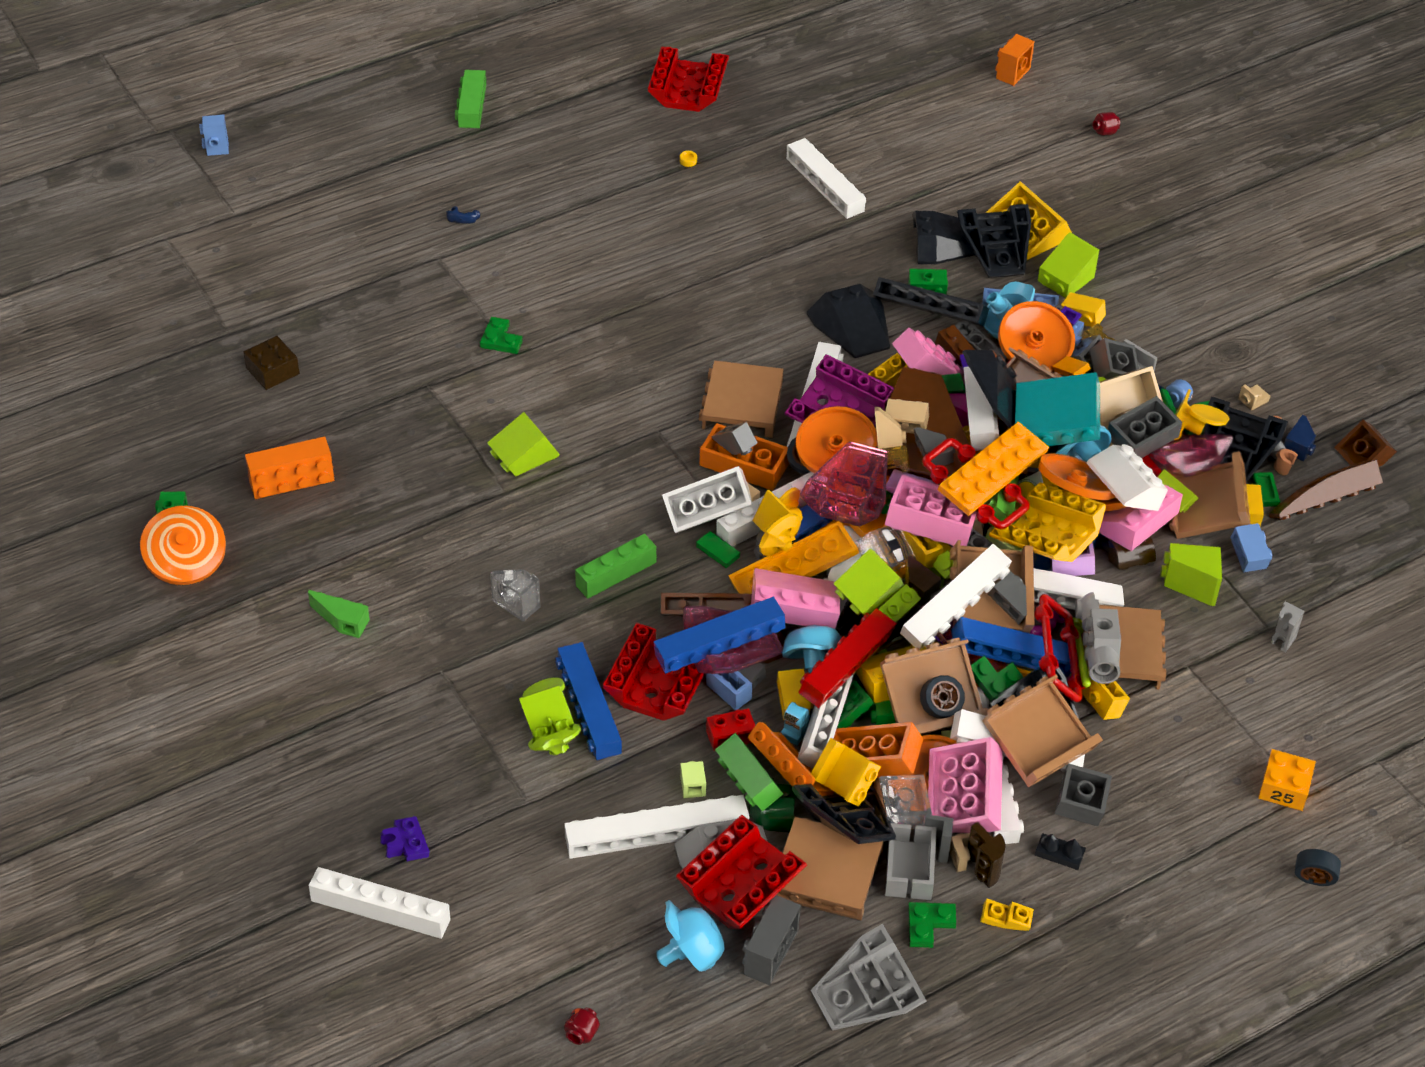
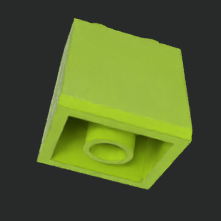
(1069, 266)
(521, 446)
(1193, 571)
(868, 583)

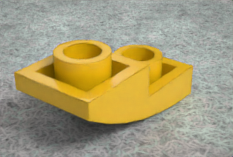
(1008, 917)

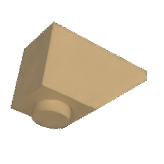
(888, 430)

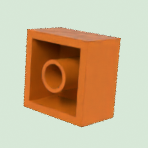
(1014, 59)

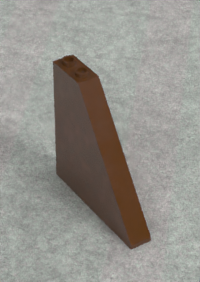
(943, 418)

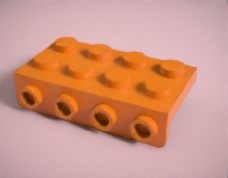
(784, 757)

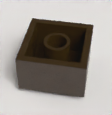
(271, 362)

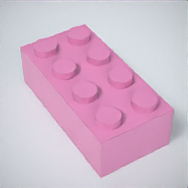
(925, 355)

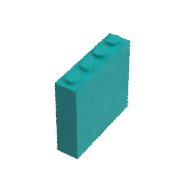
(1060, 408)

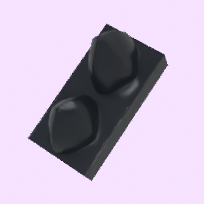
(1060, 851)

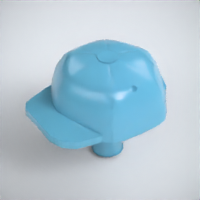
(1002, 302)
(1087, 449)
(810, 643)
(694, 938)

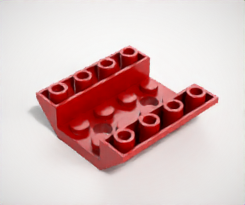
(673, 80)
(640, 673)
(730, 868)

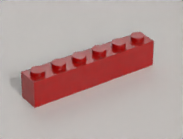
(846, 658)

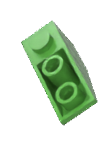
(343, 615)

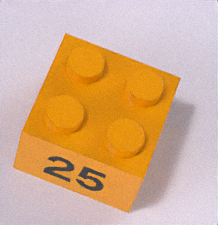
(1287, 779)

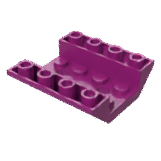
(841, 387)

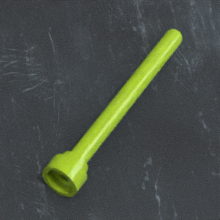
(1083, 668)

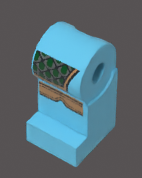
(795, 723)

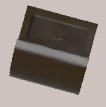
(1124, 558)
(987, 853)

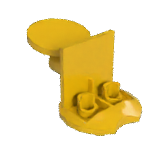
(1197, 415)
(778, 520)

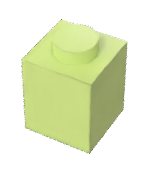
(693, 779)

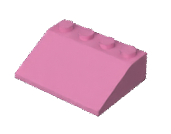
(928, 513)
(1134, 525)
(801, 598)
(967, 784)

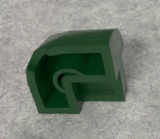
(779, 814)

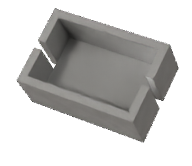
(911, 863)

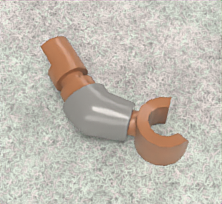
(1284, 458)

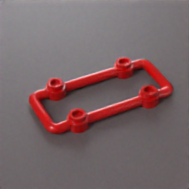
(985, 513)
(1068, 634)

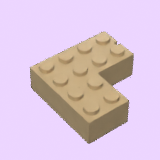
(1125, 393)

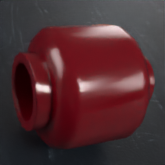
(1106, 123)
(581, 1025)

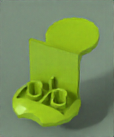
(549, 716)

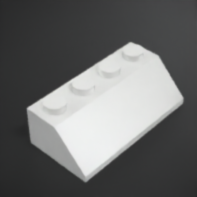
(1128, 477)
(707, 499)

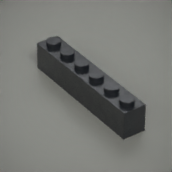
(931, 301)

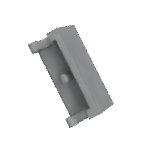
(1288, 625)

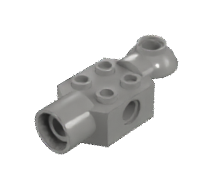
(1101, 639)

